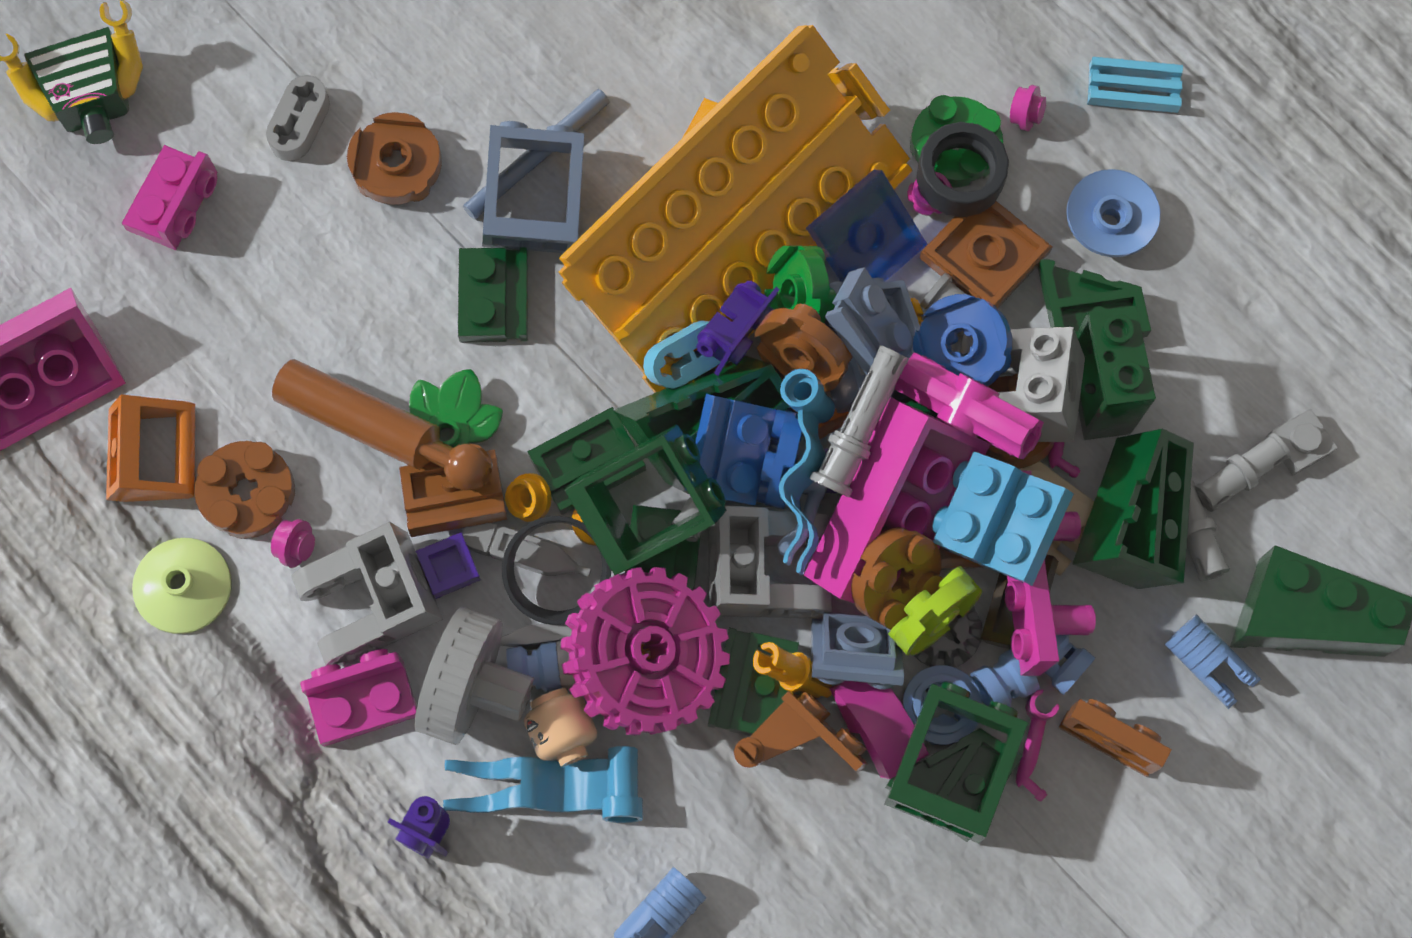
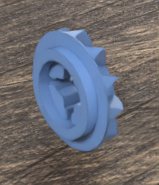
(941, 729)

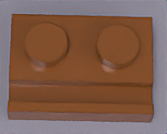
(438, 506)
(1132, 746)

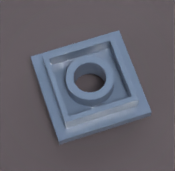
(855, 651)

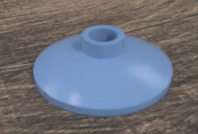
(1117, 195)

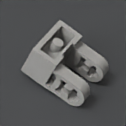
(1048, 378)
(737, 567)
(395, 582)

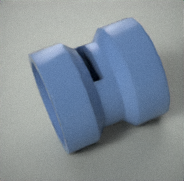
(1077, 662)
(540, 665)
(1003, 681)

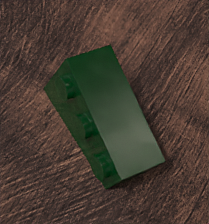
(748, 382)
(1141, 512)
(1319, 608)

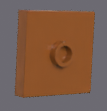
(986, 253)

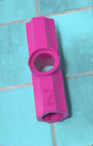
(969, 406)

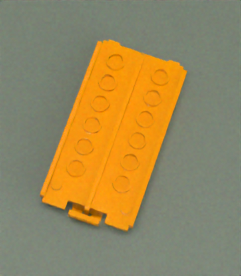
(732, 196)

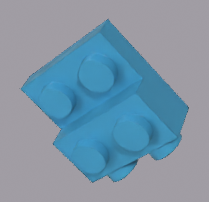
(1001, 517)

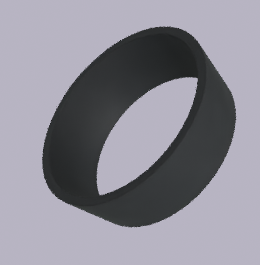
(510, 584)

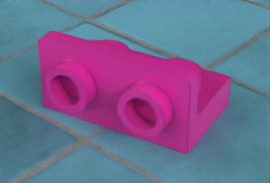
(171, 196)
(359, 696)

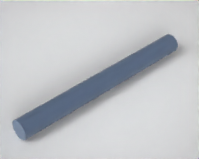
(531, 158)

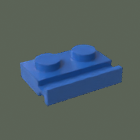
(734, 445)

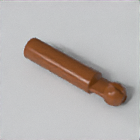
(378, 424)

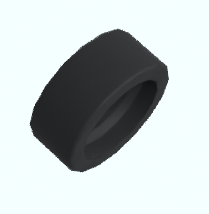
(970, 137)

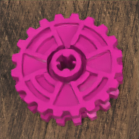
(608, 657)

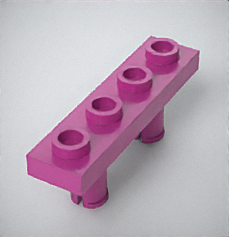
(1038, 620)

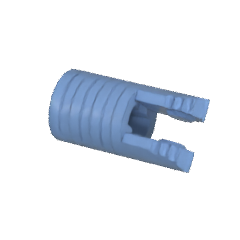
(1203, 651)
(663, 909)

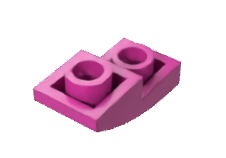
(879, 720)

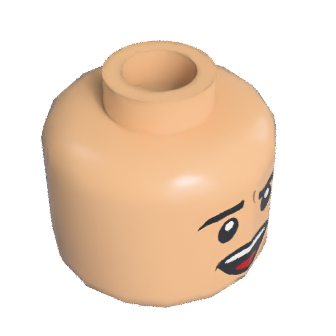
(560, 727)

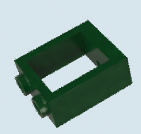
(1117, 370)
(607, 522)
(937, 809)

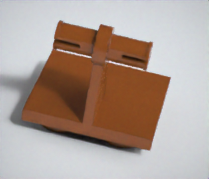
(793, 724)

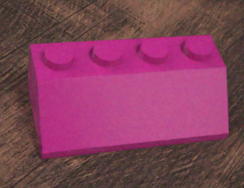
(50, 366)
(895, 487)

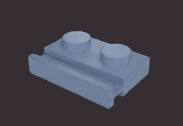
(867, 320)

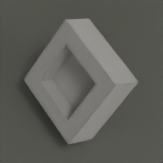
(1306, 441)

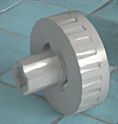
(466, 679)

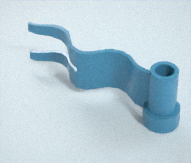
(807, 397)
(546, 786)

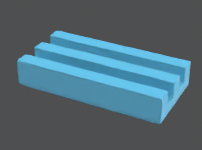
(1135, 77)

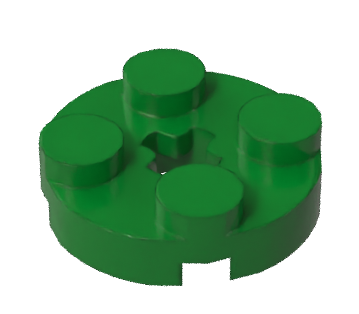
(958, 165)
(801, 279)

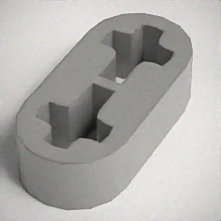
(289, 114)

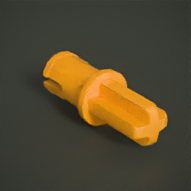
(790, 669)

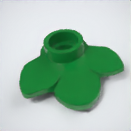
(456, 407)

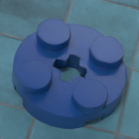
(978, 319)
(780, 457)

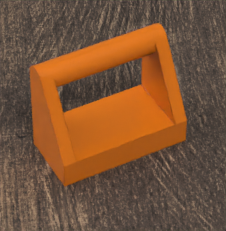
(124, 445)

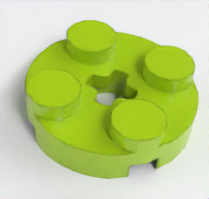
(931, 614)

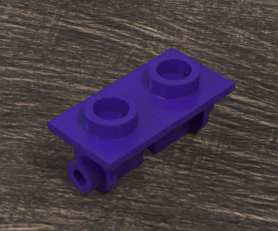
(729, 339)
(423, 827)

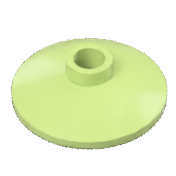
(197, 601)

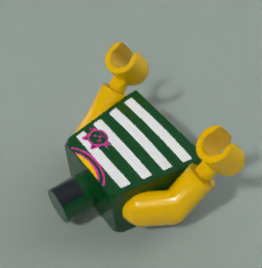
(81, 78)

